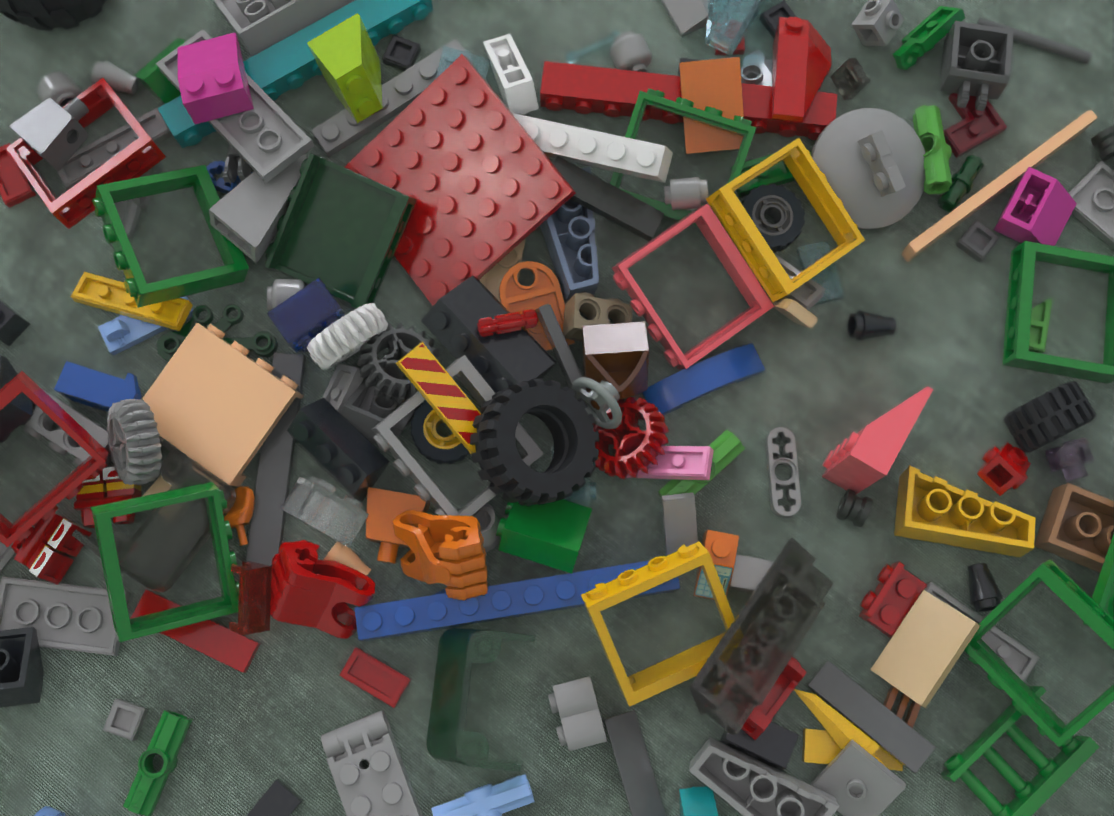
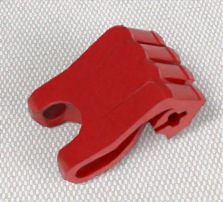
(316, 590)

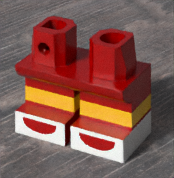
(104, 490)
(44, 545)

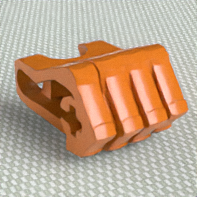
(444, 552)

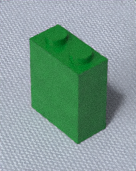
(545, 532)

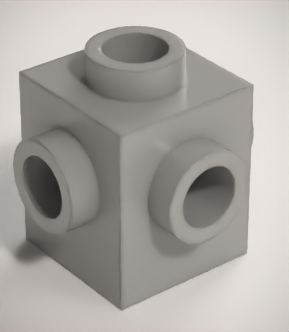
(878, 22)

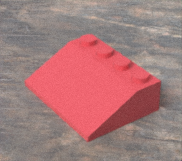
(872, 451)

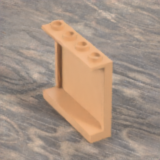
(218, 402)

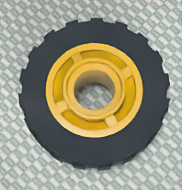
(430, 443)

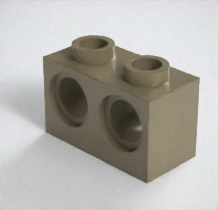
(597, 312)

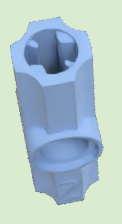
(489, 799)

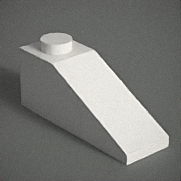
(511, 75)

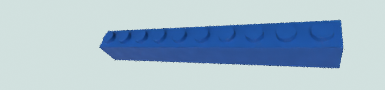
(499, 603)

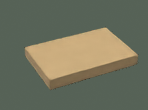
(925, 648)

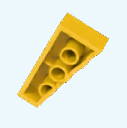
(950, 516)

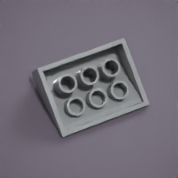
(267, 22)

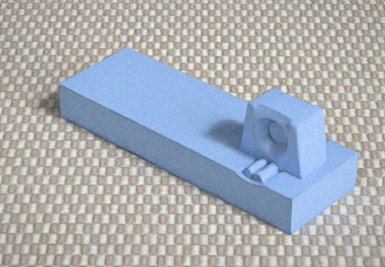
(127, 332)

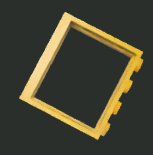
(752, 243)
(633, 582)

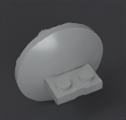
(872, 165)

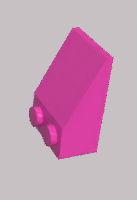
(213, 79)

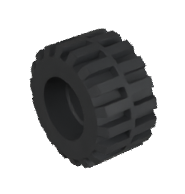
(1049, 416)

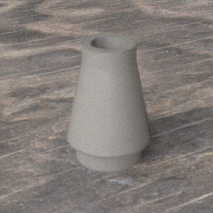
(115, 77)

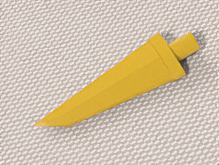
(836, 725)

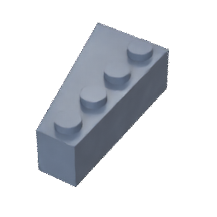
(572, 247)

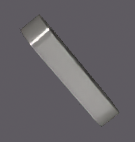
(773, 481)

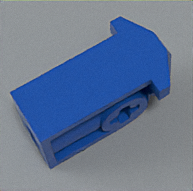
(94, 387)

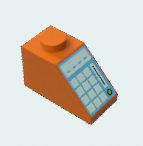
(723, 554)

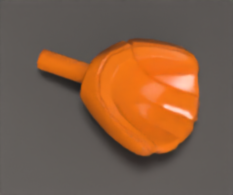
(241, 512)

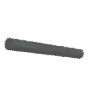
(1043, 43)

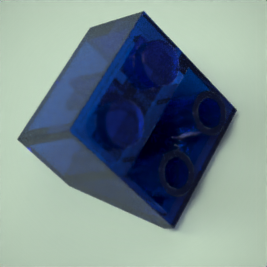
(306, 315)

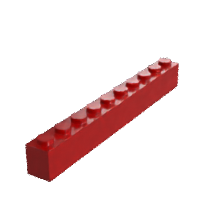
(617, 90)

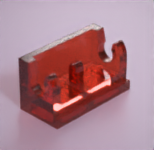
(253, 598)

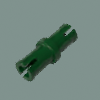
(961, 183)

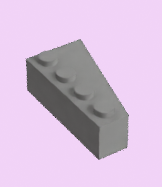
(755, 786)

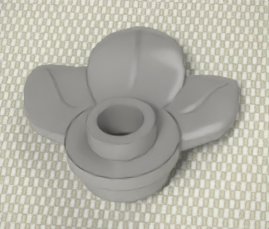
(756, 69)

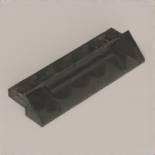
(761, 639)

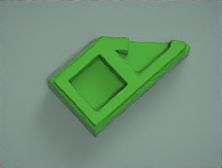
(1039, 326)

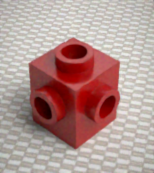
(1004, 468)

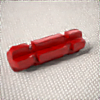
(507, 322)

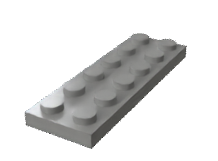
(260, 135)

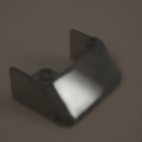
(170, 533)

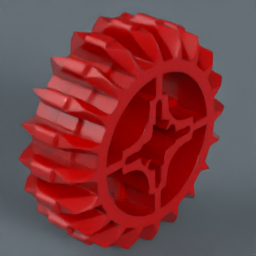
(633, 447)

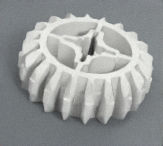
(346, 336)

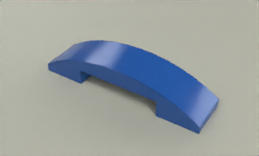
(704, 378)

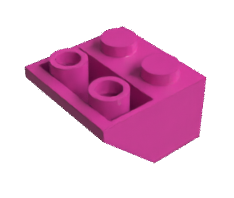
(1036, 209)

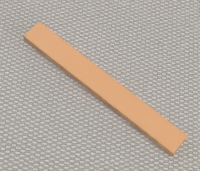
(998, 185)

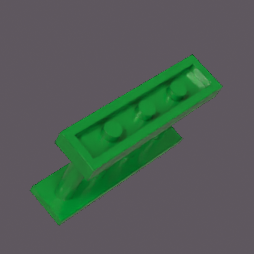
(1029, 794)

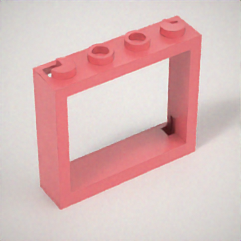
(733, 263)

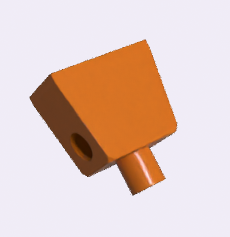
(382, 510)

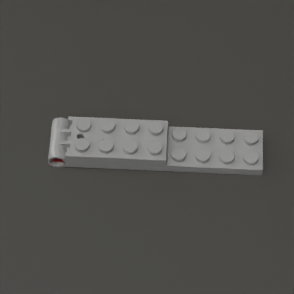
(381, 787)

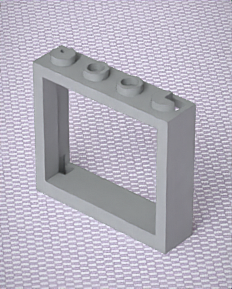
(407, 464)

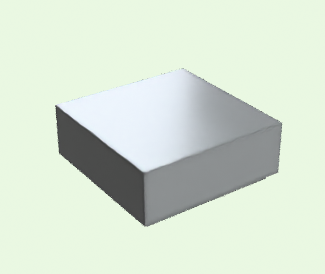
(125, 719)

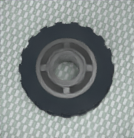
(782, 207)

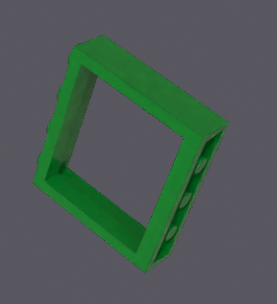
(685, 108)
(145, 294)
(1019, 311)
(180, 616)
(1004, 678)

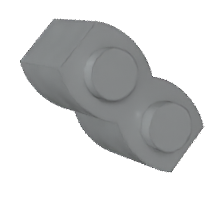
(578, 714)

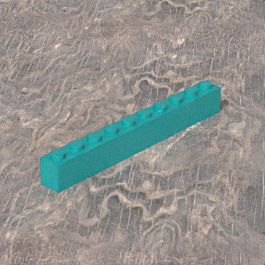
(291, 61)

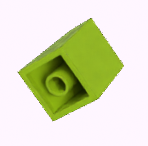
(350, 66)

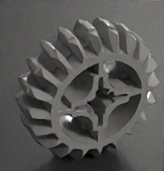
(134, 441)

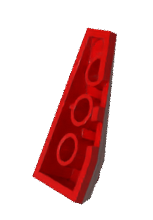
(798, 67)

